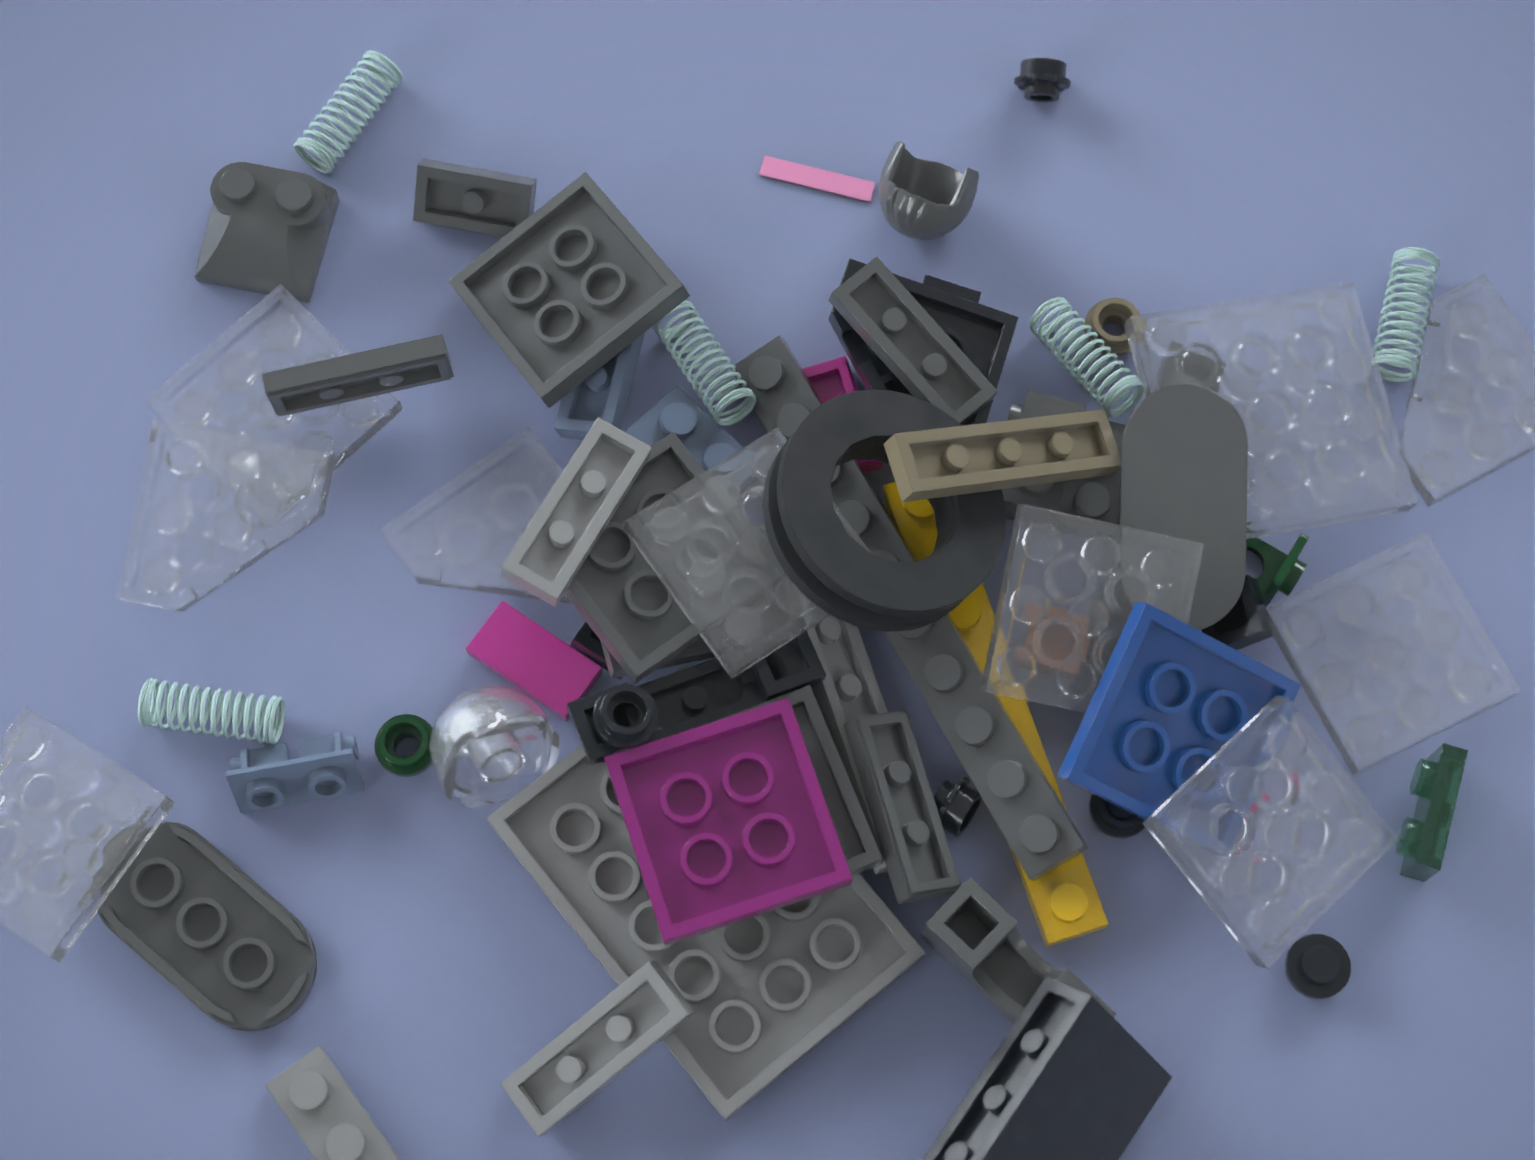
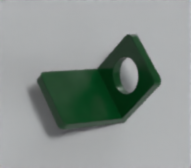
(1279, 569)

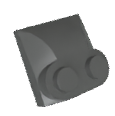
(266, 230)

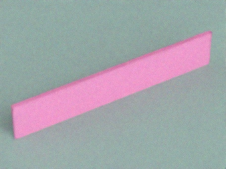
(817, 178)

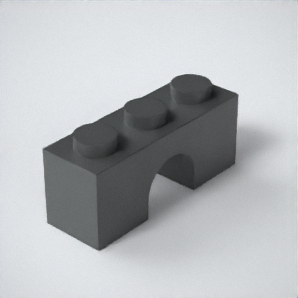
(989, 951)

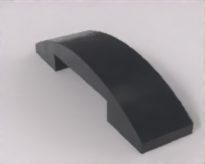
(705, 694)

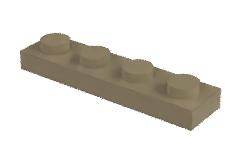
(1002, 455)

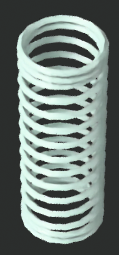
(318, 147)
(1399, 357)
(1126, 383)
(730, 395)
(271, 715)

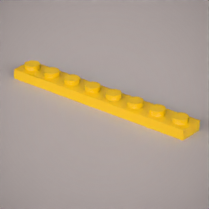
(1065, 898)

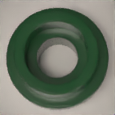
(392, 733)

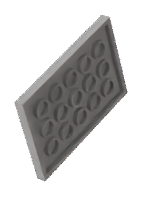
(756, 986)

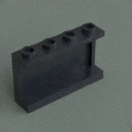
(1056, 1087)

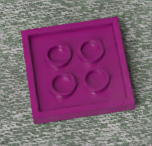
(727, 821)

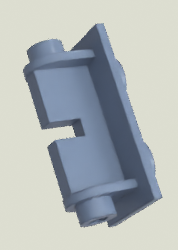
(268, 779)

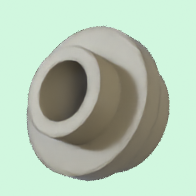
(1111, 311)

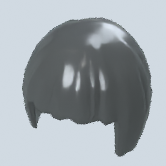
(923, 195)

